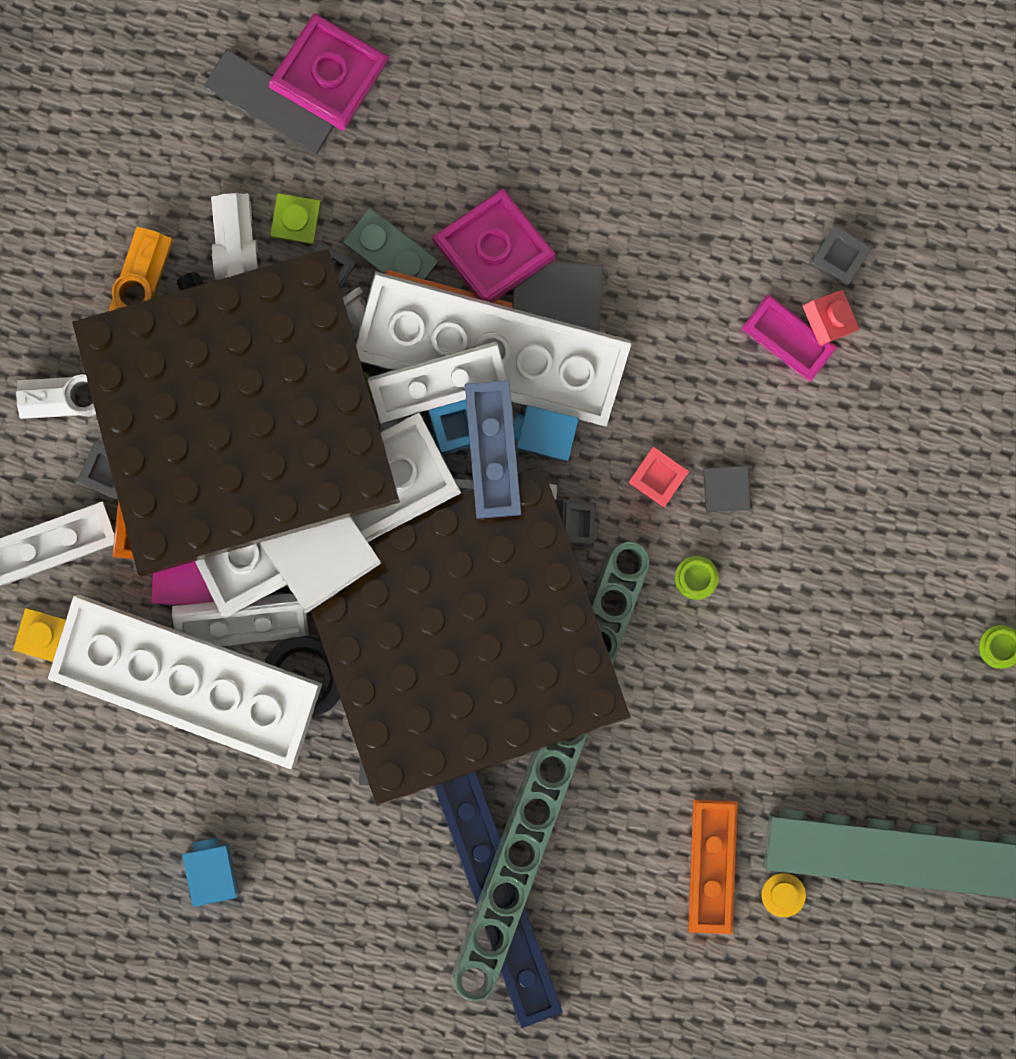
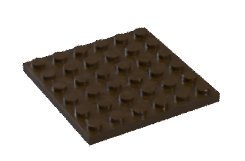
(235, 412)
(467, 644)

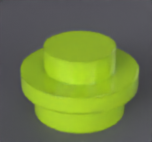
(696, 577)
(998, 646)

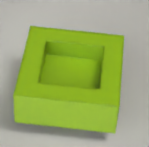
(295, 219)

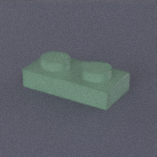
(388, 247)

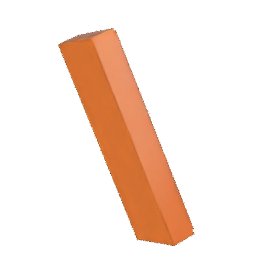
(712, 866)

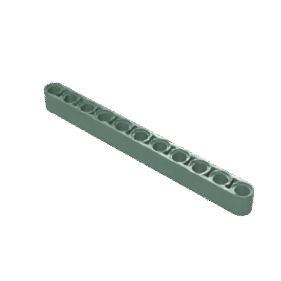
(550, 793)

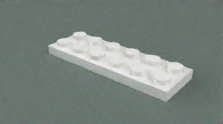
(543, 358)
(421, 484)
(185, 681)

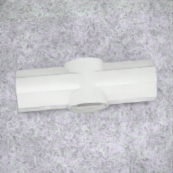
(234, 242)
(51, 397)

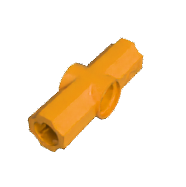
(142, 265)

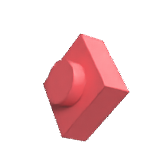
(831, 317)
(658, 477)

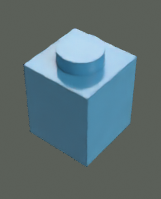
(450, 427)
(545, 433)
(210, 872)

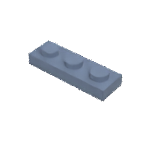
(492, 449)

